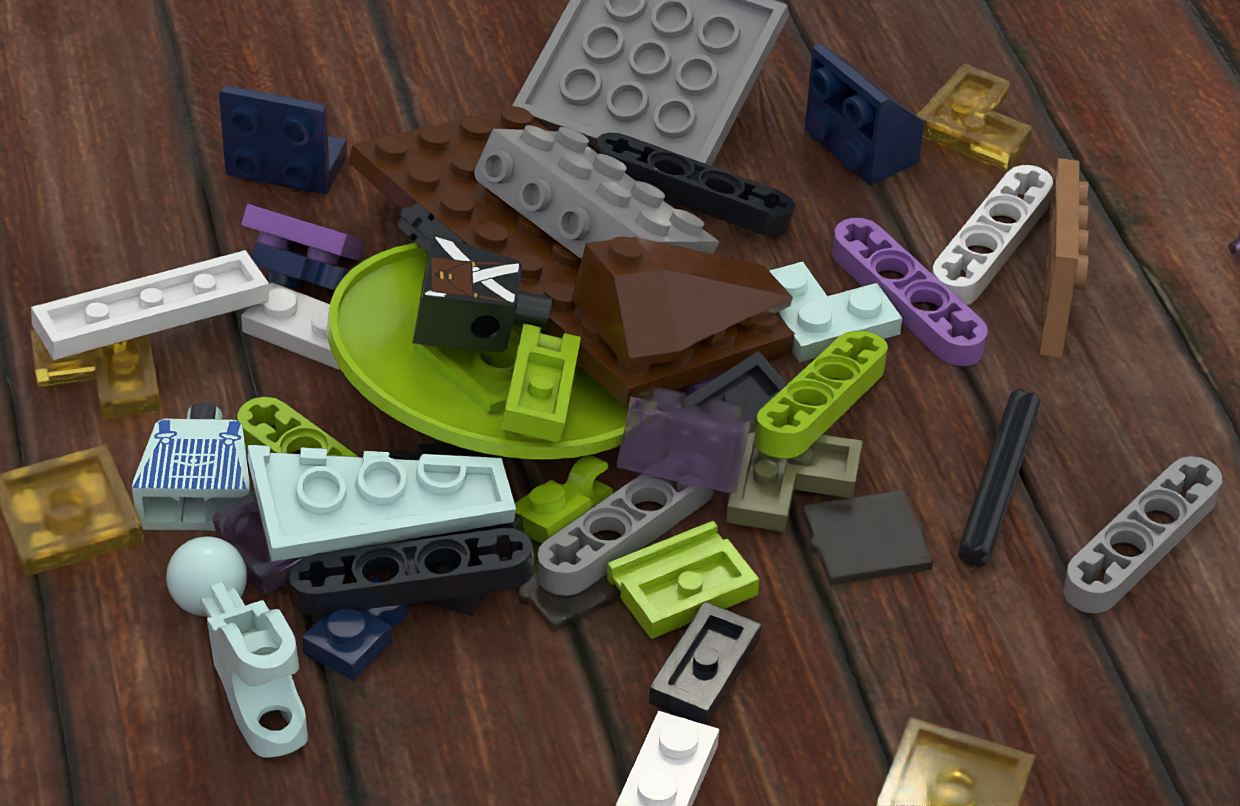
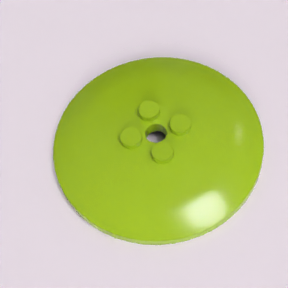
(443, 389)

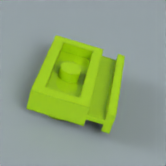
(676, 576)

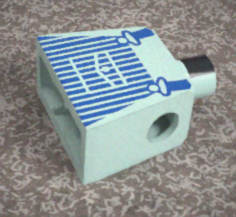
(190, 471)

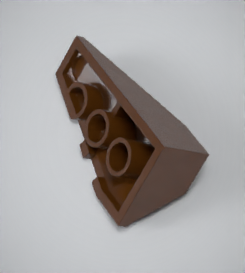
(663, 298)

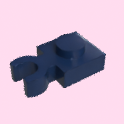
(288, 268)
(352, 638)

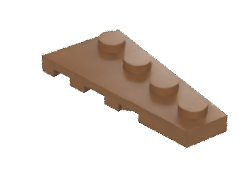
(1066, 254)

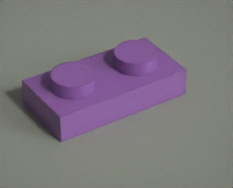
(323, 243)

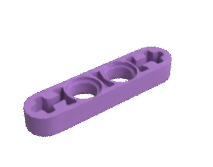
(951, 331)

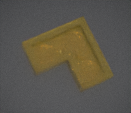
(966, 119)
(121, 370)

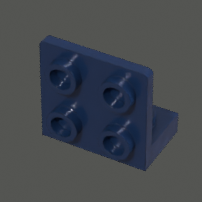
(279, 140)

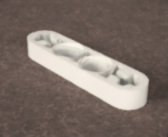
(998, 236)

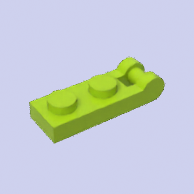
(541, 384)

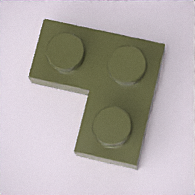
(769, 482)

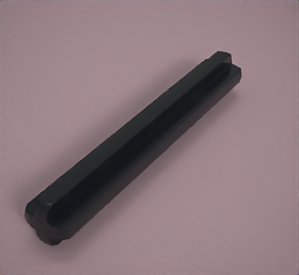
(999, 478)

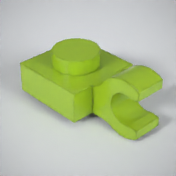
(557, 505)

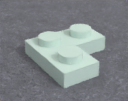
(823, 318)

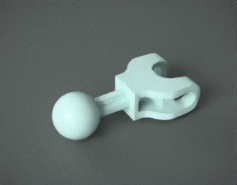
(248, 642)

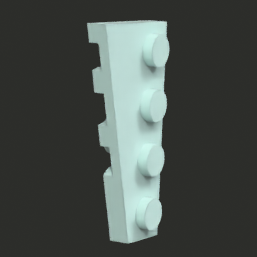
(345, 503)

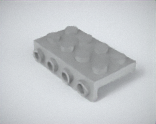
(579, 192)

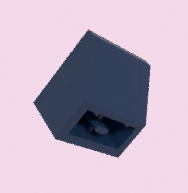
(859, 119)

